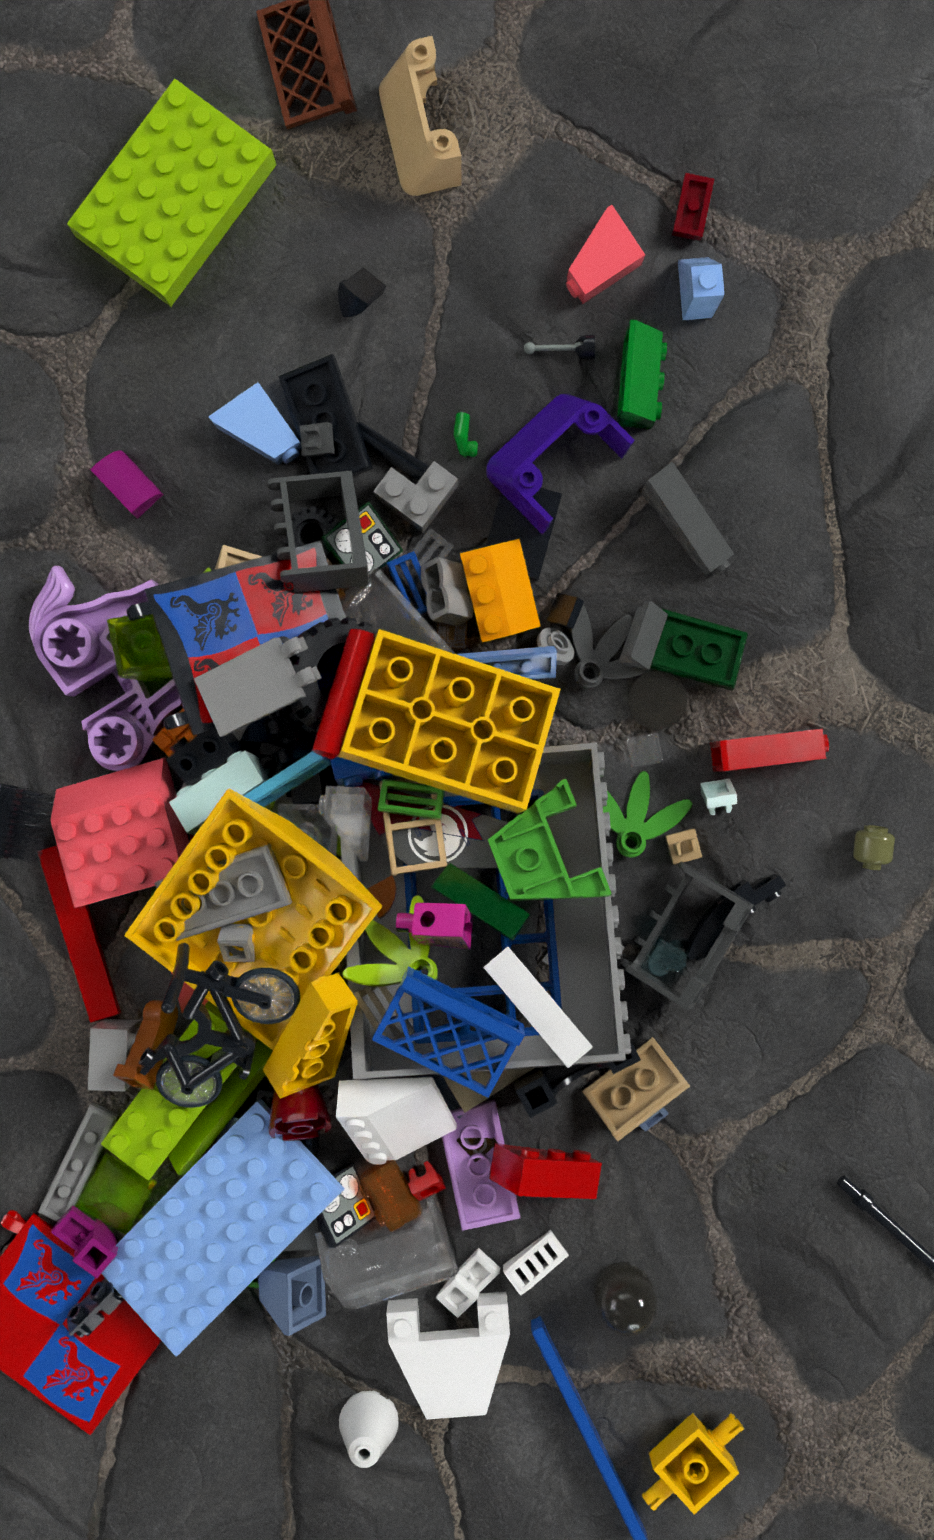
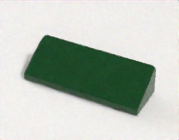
(481, 901)

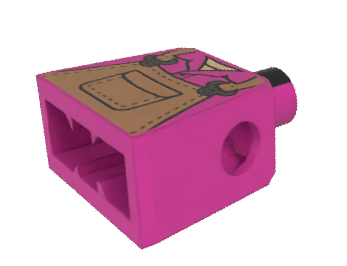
(450, 928)

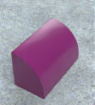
(127, 482)

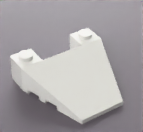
(450, 1369)

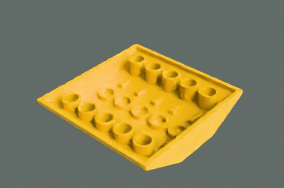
(298, 939)

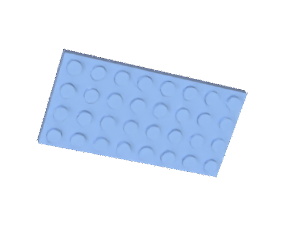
(219, 1228)

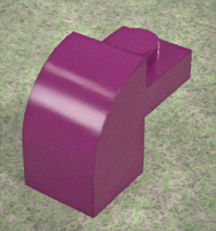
(90, 1239)

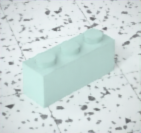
(196, 802)

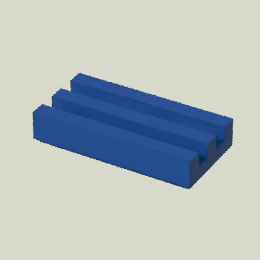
(402, 561)

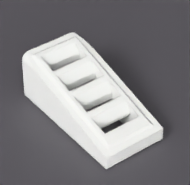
(541, 1271)

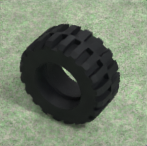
(320, 640)

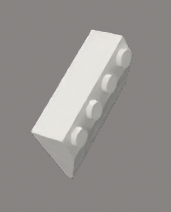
(392, 1115)

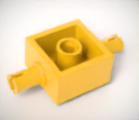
(693, 1463)

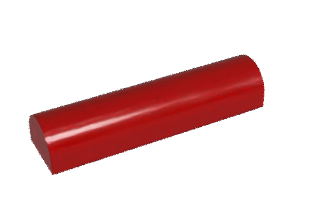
(343, 693)

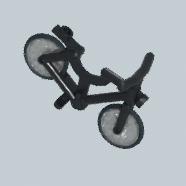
(258, 995)

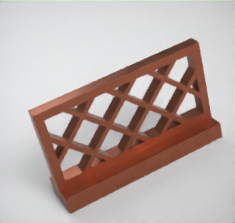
(332, 58)

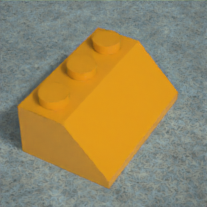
(500, 590)

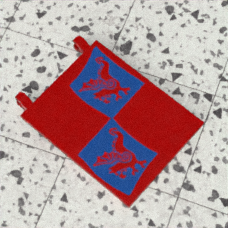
(65, 1371)

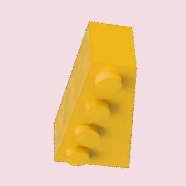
(313, 1037)

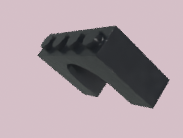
(540, 1085)

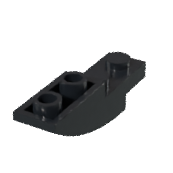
(712, 921)

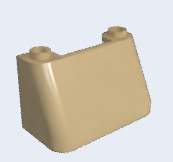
(423, 157)

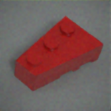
(545, 1172)

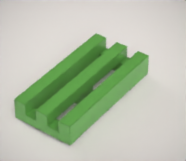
(438, 803)

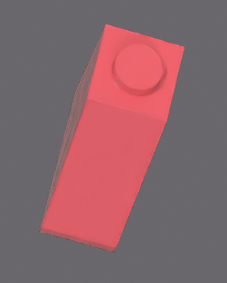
(604, 258)

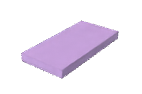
(476, 1196)

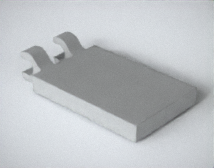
(255, 684)

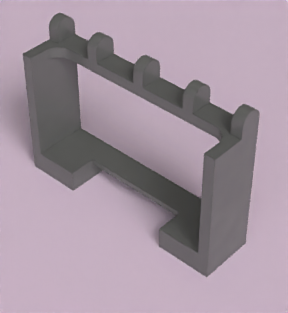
(314, 487)
(732, 926)

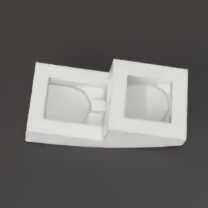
(471, 1279)

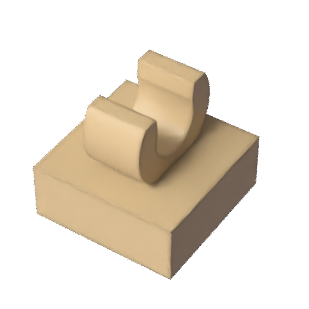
(683, 846)

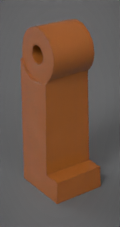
(151, 1033)

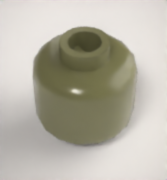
(874, 846)

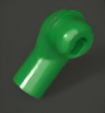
(460, 434)

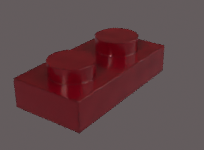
(693, 206)

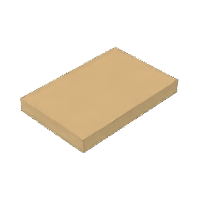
(636, 1091)

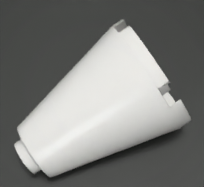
(367, 1426)

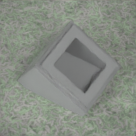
(233, 935)

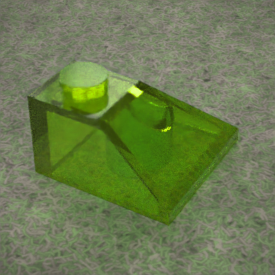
(138, 649)
(116, 1194)

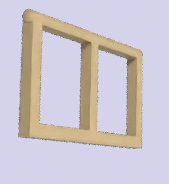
(409, 825)

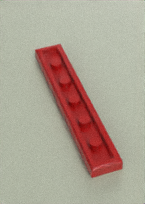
(80, 941)

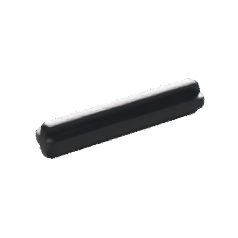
(392, 452)

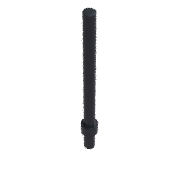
(864, 1201)

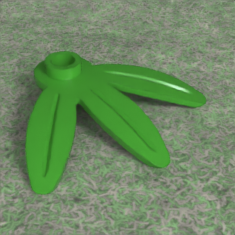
(634, 826)

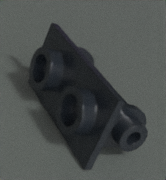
(85, 1315)

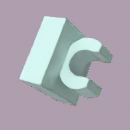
(718, 794)

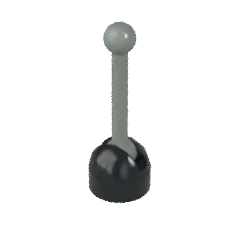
(583, 347)

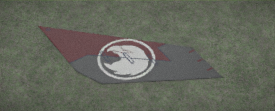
(463, 833)

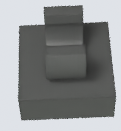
(317, 439)

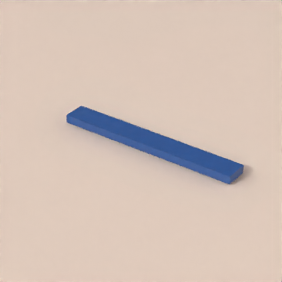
(588, 1429)

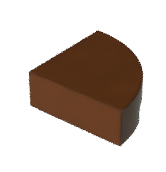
(385, 894)

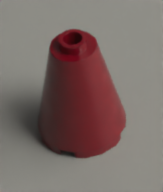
(299, 1115)

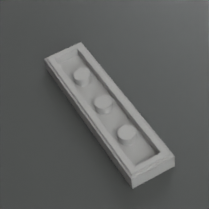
(78, 1162)

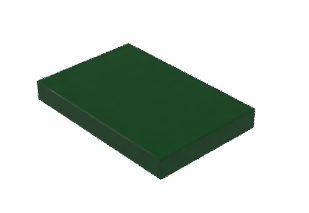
(700, 650)

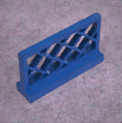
(461, 1007)

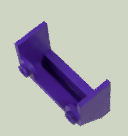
(512, 465)

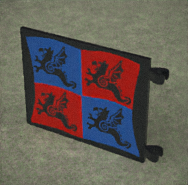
(229, 612)

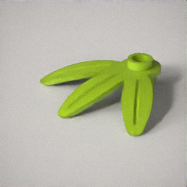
(395, 951)

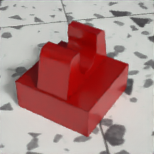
(427, 1184)

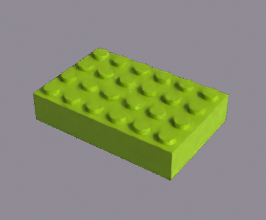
(172, 192)

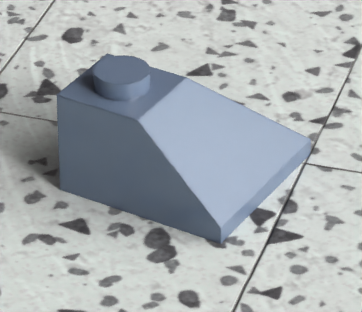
(293, 1292)

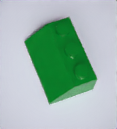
(641, 376)

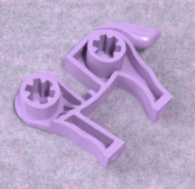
(79, 652)

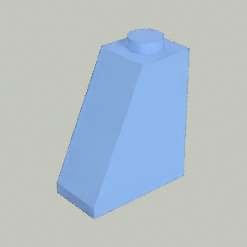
(700, 287)
(258, 425)

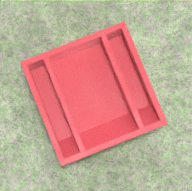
(117, 832)

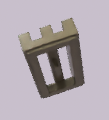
(369, 990)

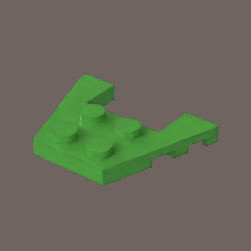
(531, 859)

